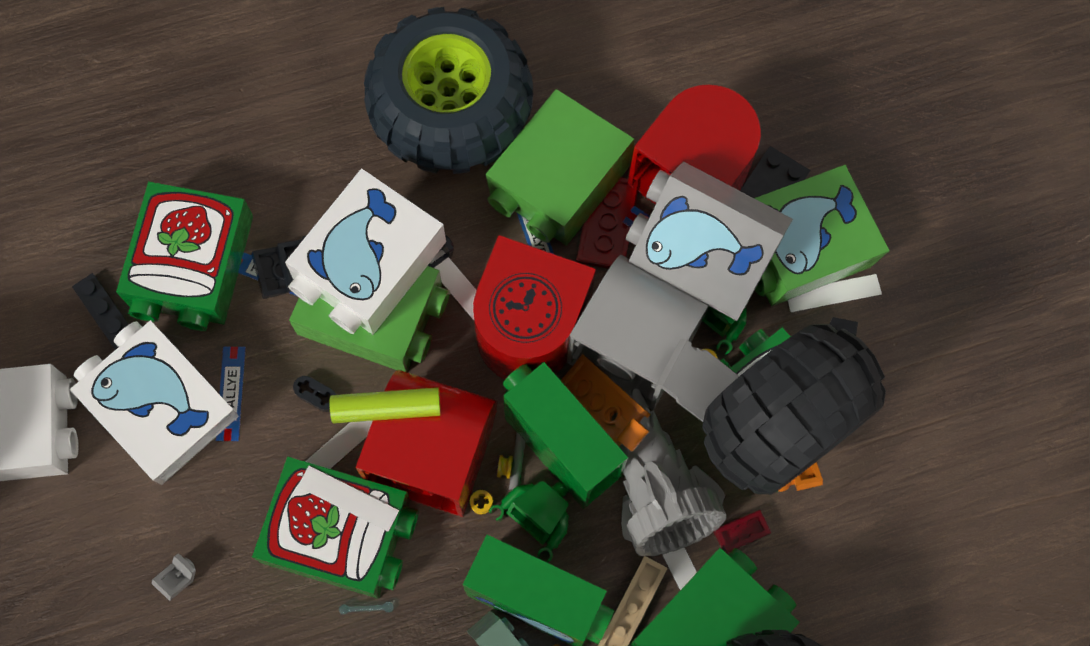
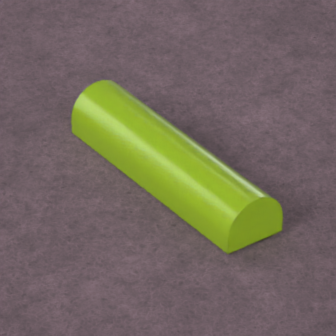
(385, 405)

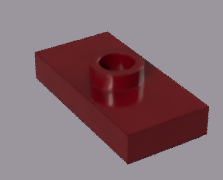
(742, 531)

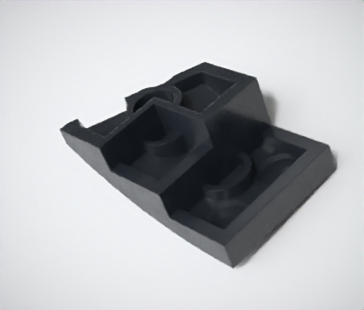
(272, 270)

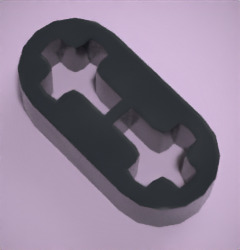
(310, 398)

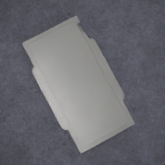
(695, 378)

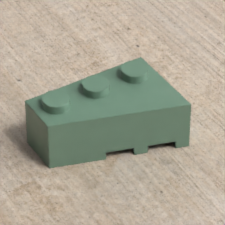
(494, 632)

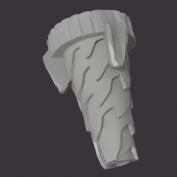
(665, 500)

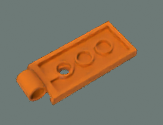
(603, 399)

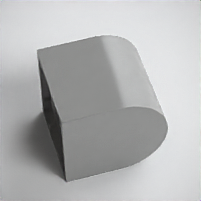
(634, 328)

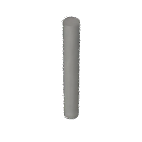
(517, 462)

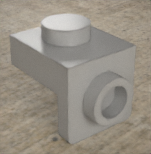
(175, 577)

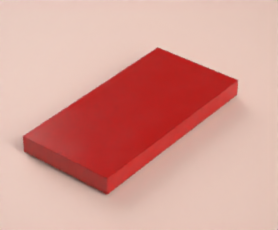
(604, 231)

